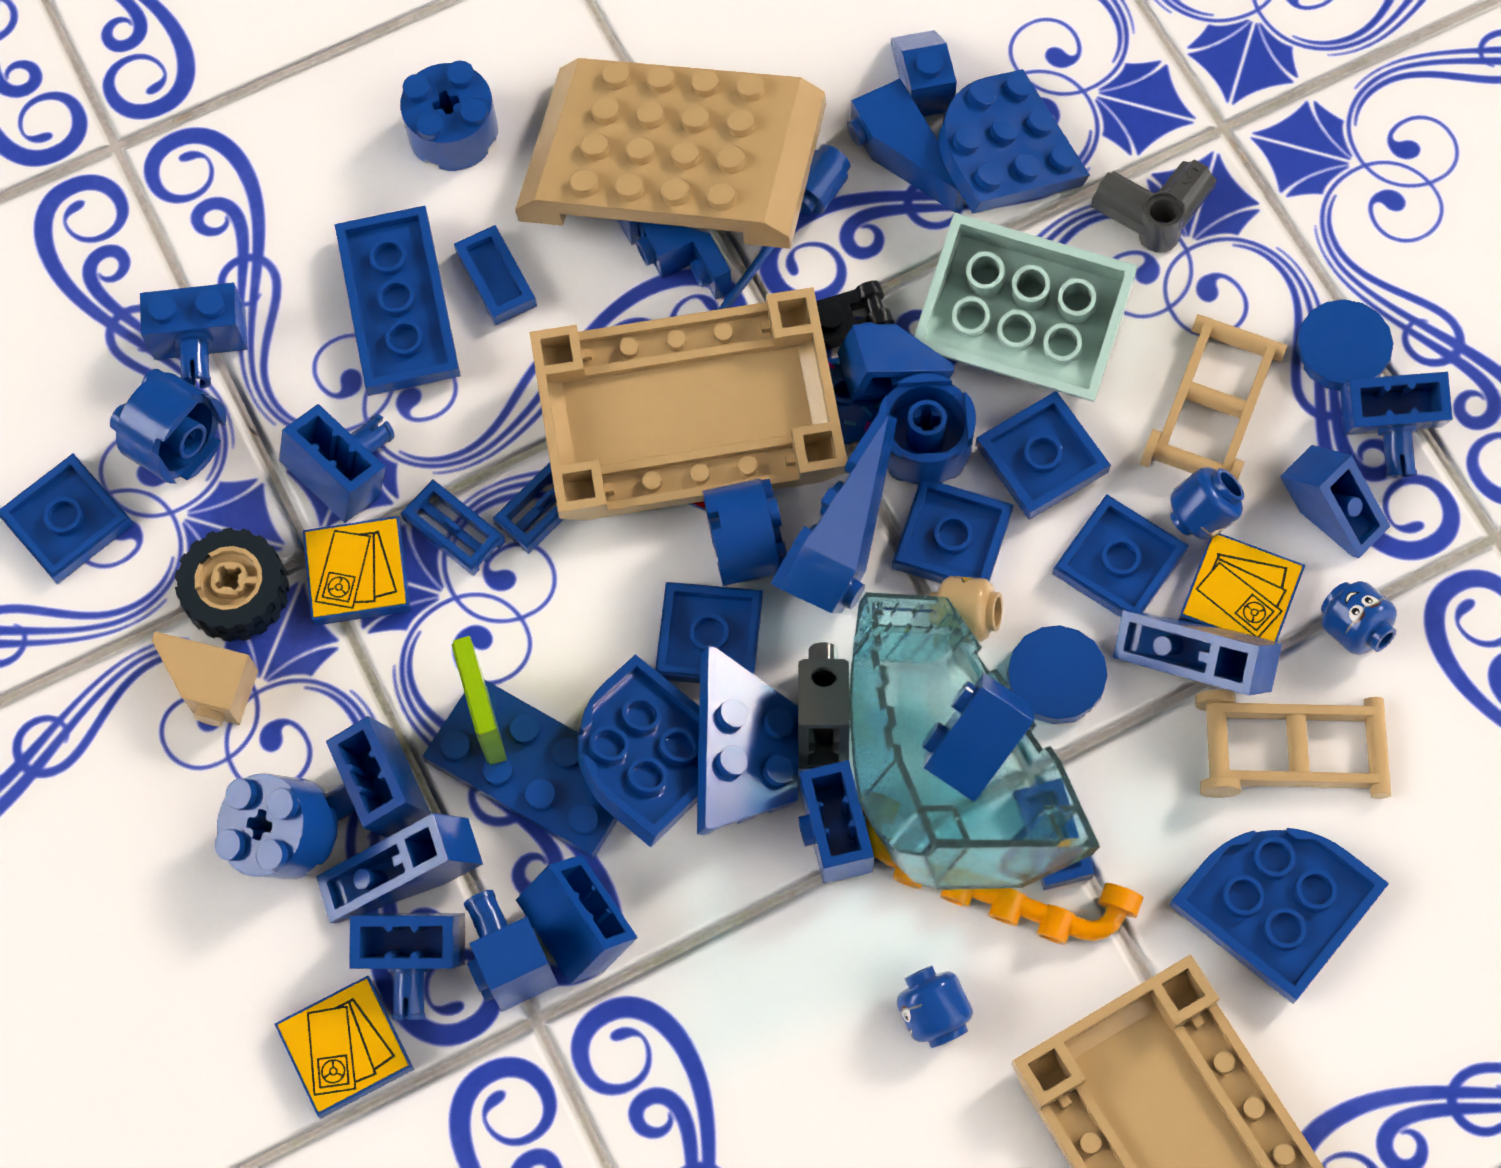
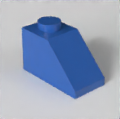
(925, 70)
(881, 356)
(1336, 498)

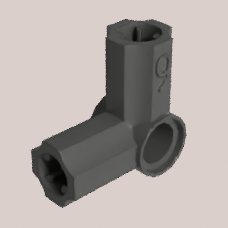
(1143, 209)

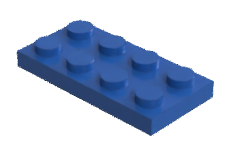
(397, 300)
(538, 778)

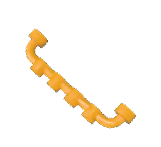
(1010, 904)

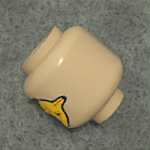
(975, 603)

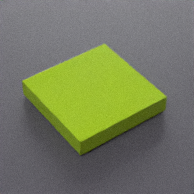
(478, 700)

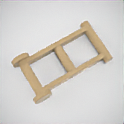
(1157, 445)
(1227, 783)

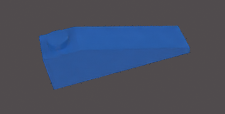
(834, 554)

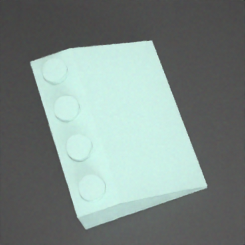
(1025, 306)

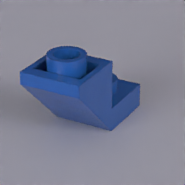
(678, 247)

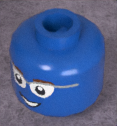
(1206, 503)
(1359, 617)
(934, 1006)

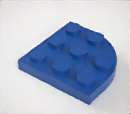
(1006, 144)
(641, 750)
(1279, 903)

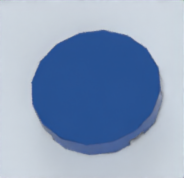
(1343, 343)
(1058, 673)

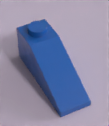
(902, 141)
(1198, 652)
(400, 866)

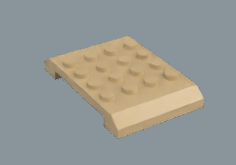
(675, 148)
(687, 406)
(1160, 1085)

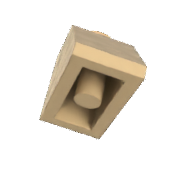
(208, 677)

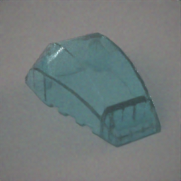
(903, 677)

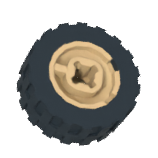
(232, 584)

